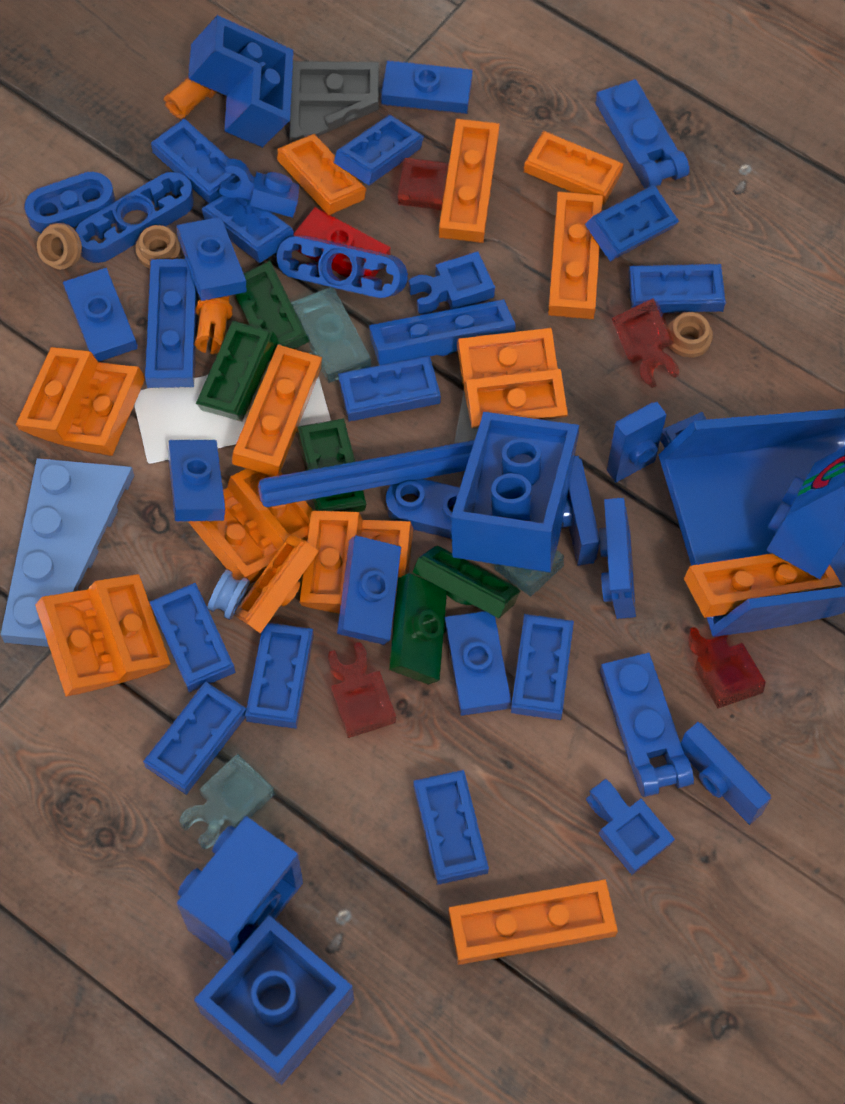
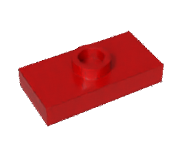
(329, 228)

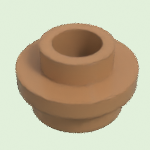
(154, 238)
(49, 246)
(694, 325)

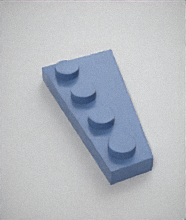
(59, 537)

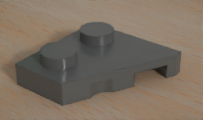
(331, 95)

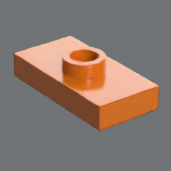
(573, 166)
(319, 176)
(277, 583)

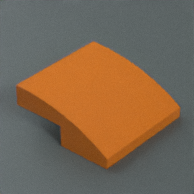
(512, 375)
(81, 401)
(249, 530)
(331, 535)
(102, 634)

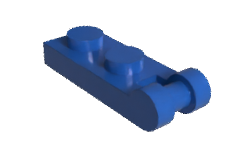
(641, 134)
(645, 724)

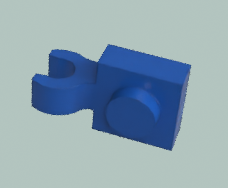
(265, 191)
(631, 831)

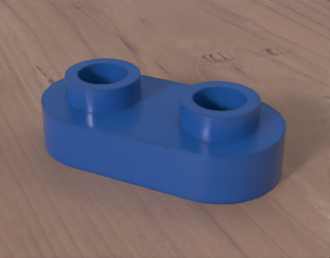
(69, 200)
(431, 509)

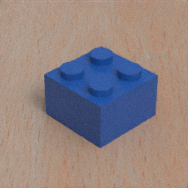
(239, 887)
(275, 999)

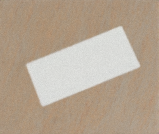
(173, 415)

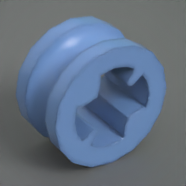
(228, 594)

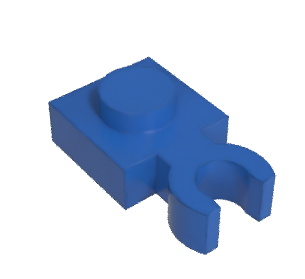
(457, 281)

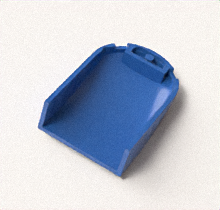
(726, 489)

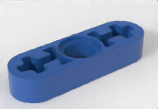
(139, 199)
(374, 261)

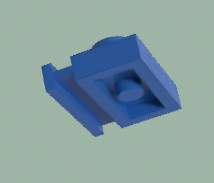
(616, 545)

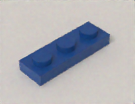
(171, 325)
(438, 331)

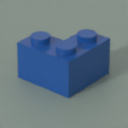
(252, 75)

